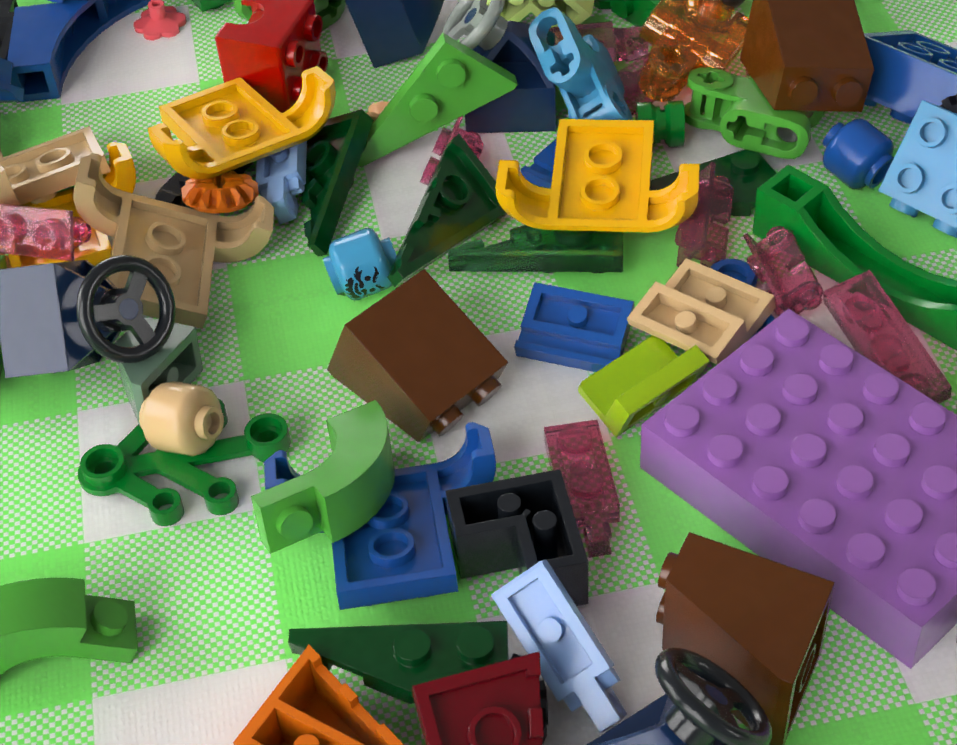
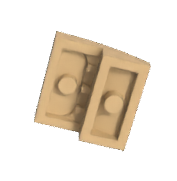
(703, 310)

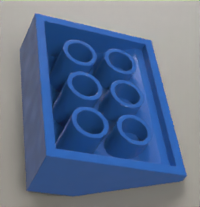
(909, 71)

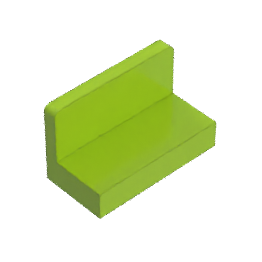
(640, 382)

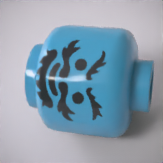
(360, 264)

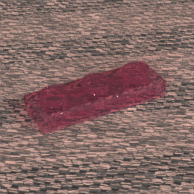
(883, 335)

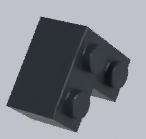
(517, 526)

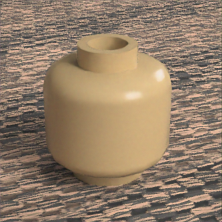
(181, 418)

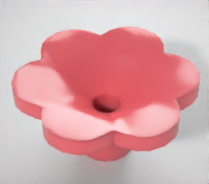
(159, 21)

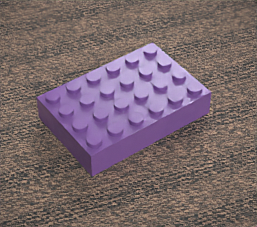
(825, 472)

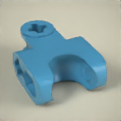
(579, 69)

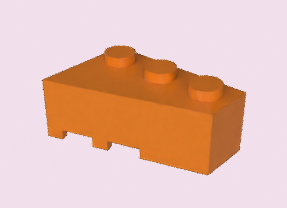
(313, 710)

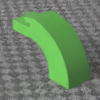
(340, 491)
(59, 620)

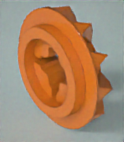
(220, 193)

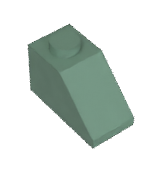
(176, 361)

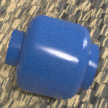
(857, 153)

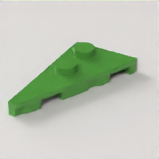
(438, 91)

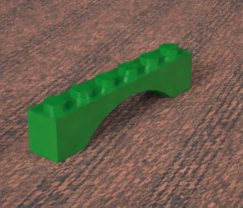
(843, 250)

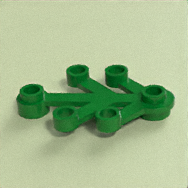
(118, 468)

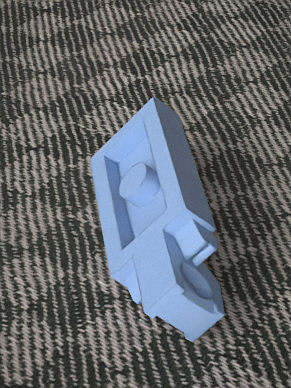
(282, 178)
(570, 653)

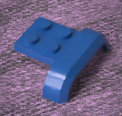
(407, 544)

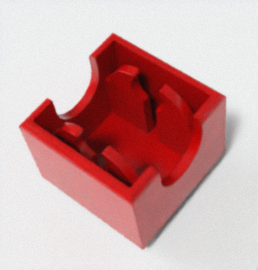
(273, 48)

